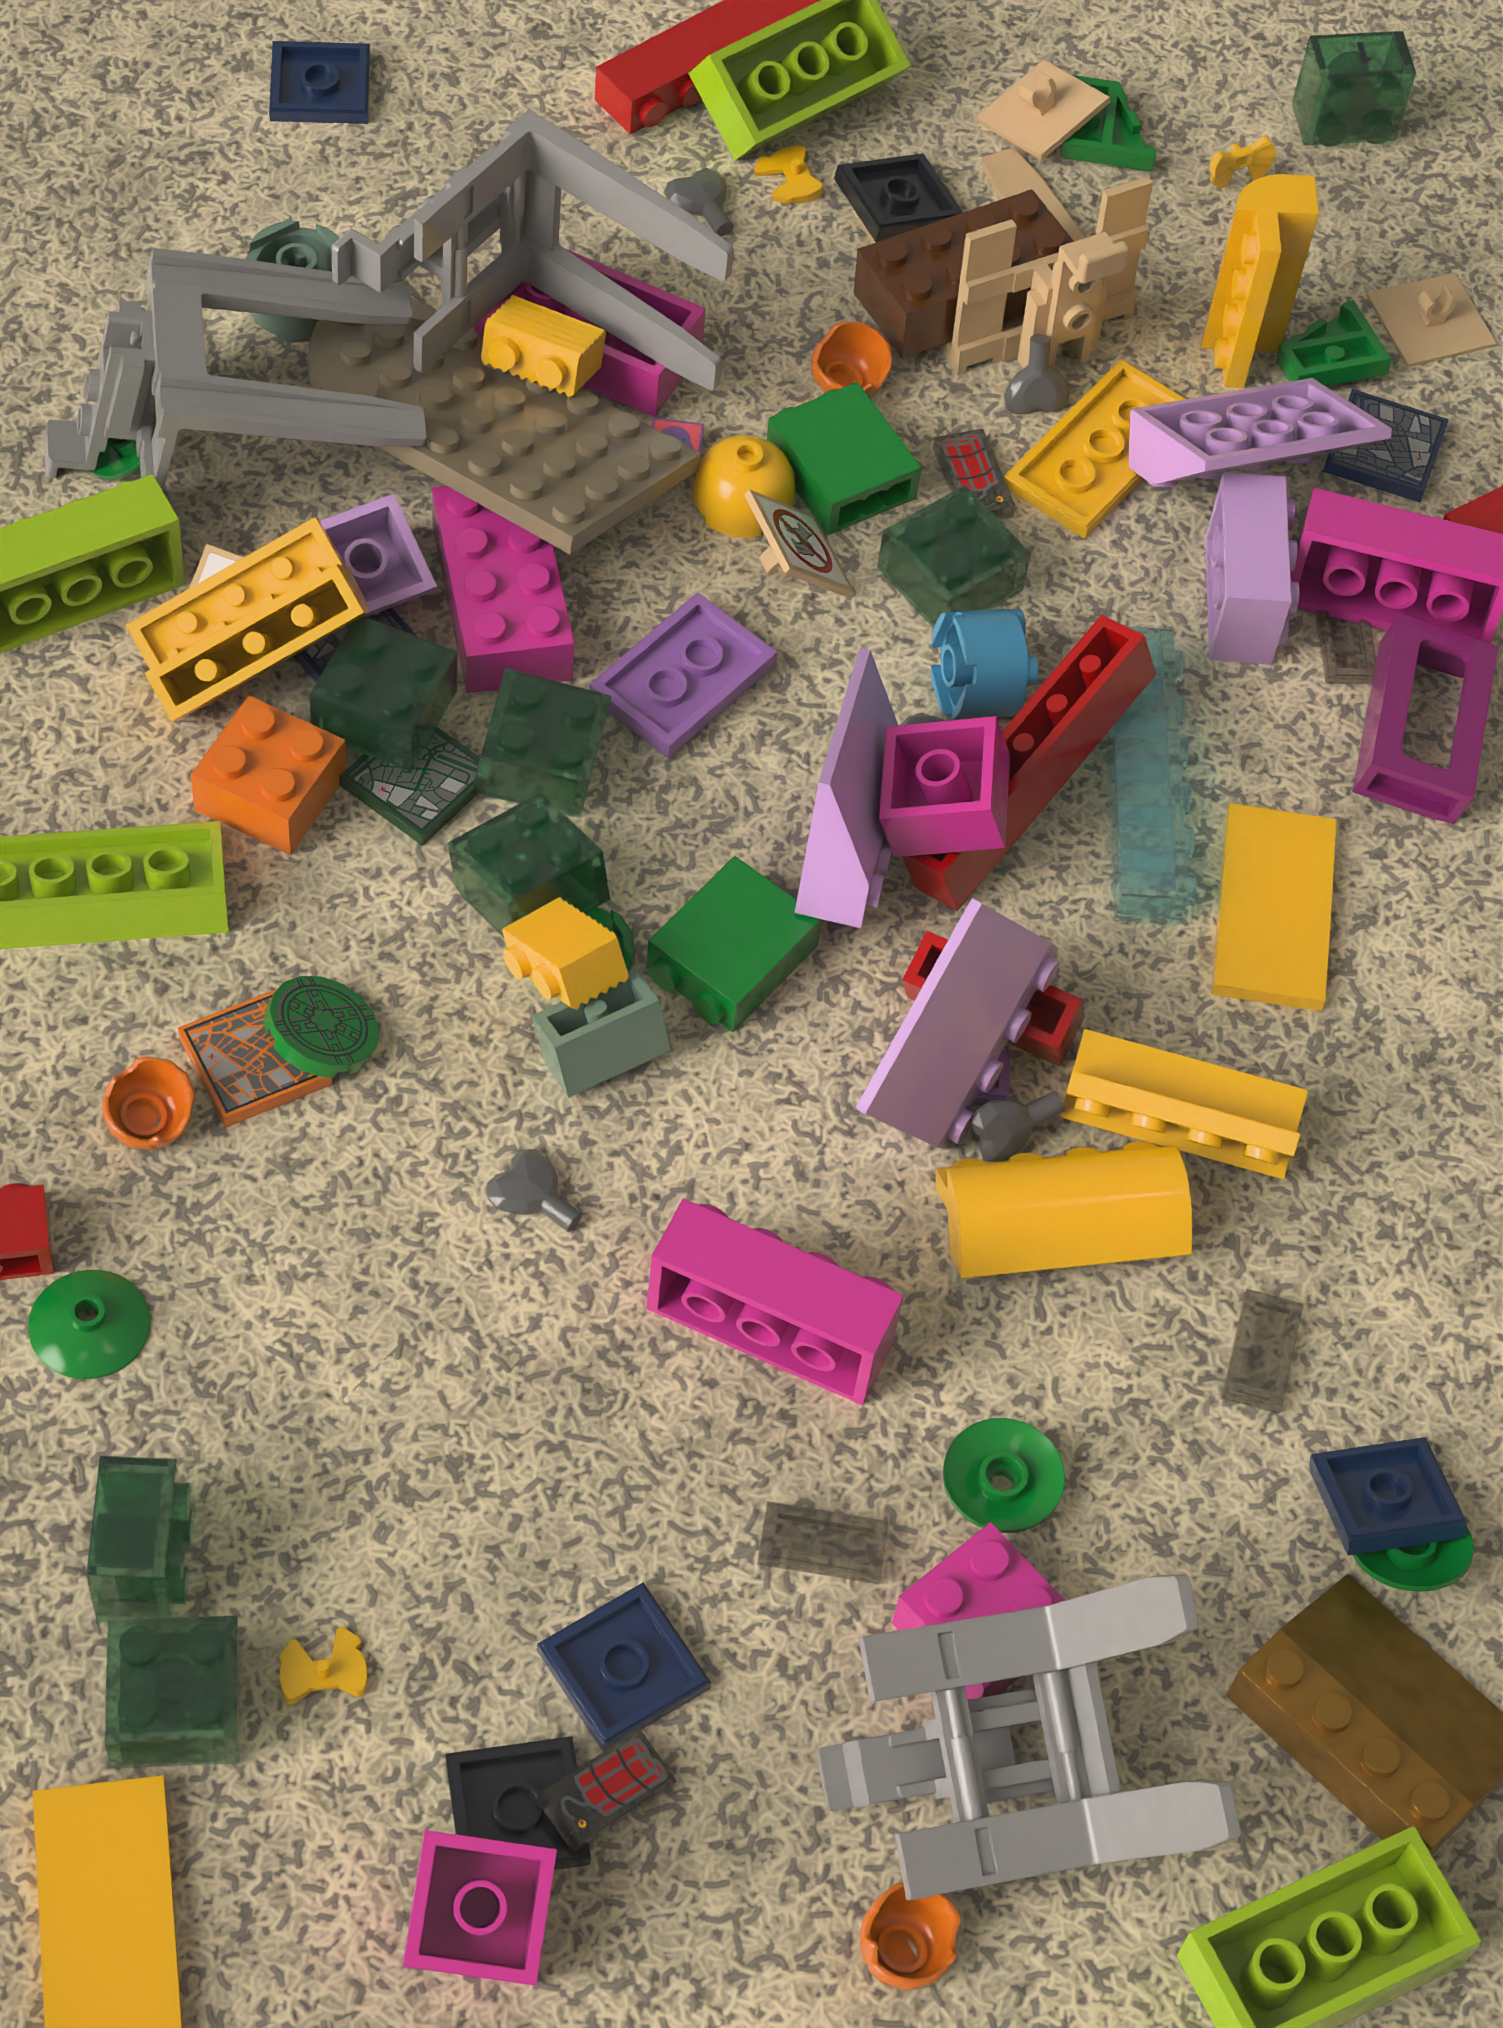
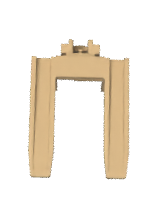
(1069, 289)

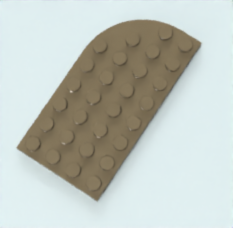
(504, 442)

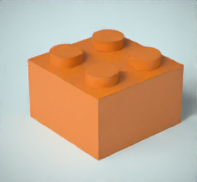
(269, 775)

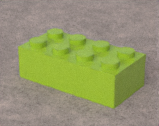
(797, 71)
(87, 560)
(1332, 1941)

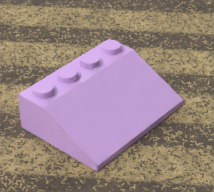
(1245, 431)
(845, 829)
(960, 1027)

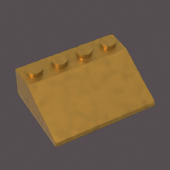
(1375, 1715)

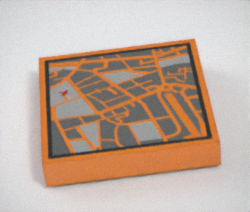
(240, 1063)

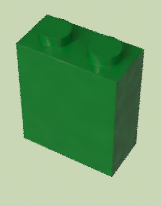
(845, 457)
(731, 944)

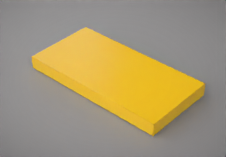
(1083, 460)
(1274, 907)
(106, 1906)

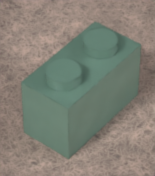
(602, 1036)

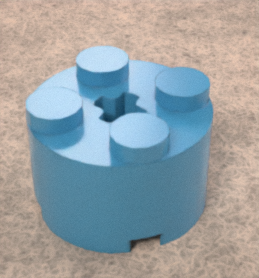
(982, 663)

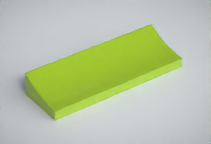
(112, 885)

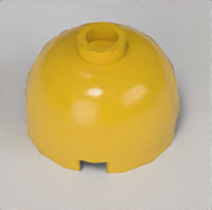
(729, 472)

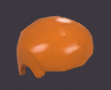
(851, 354)
(140, 1096)
(926, 1922)

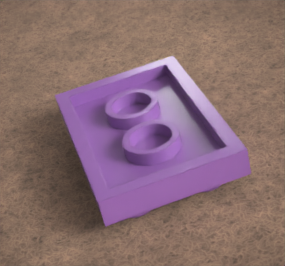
(684, 674)

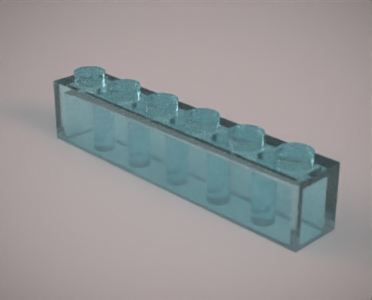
(1149, 796)

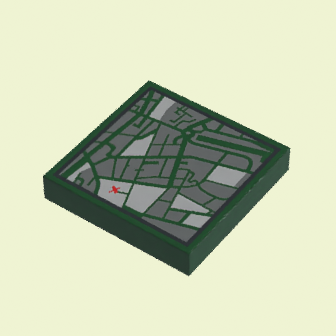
(418, 799)

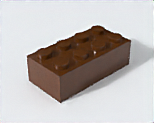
(915, 277)

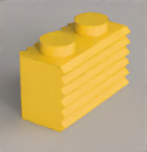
(542, 345)
(564, 953)

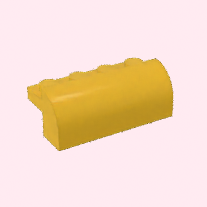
(1260, 271)
(247, 619)
(1184, 1104)
(1066, 1209)

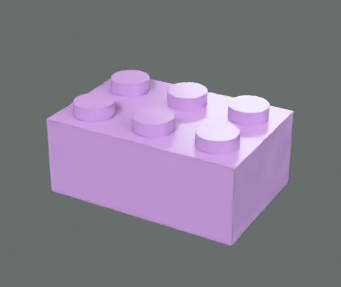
(1250, 568)

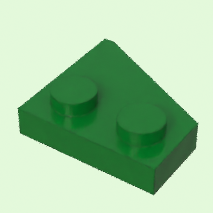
(1112, 134)
(1335, 350)

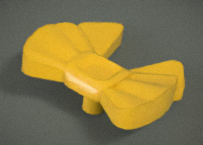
(1256, 157)
(799, 184)
(343, 1671)

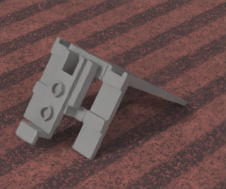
(520, 193)
(165, 357)
(972, 1756)

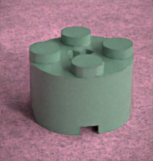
(292, 246)

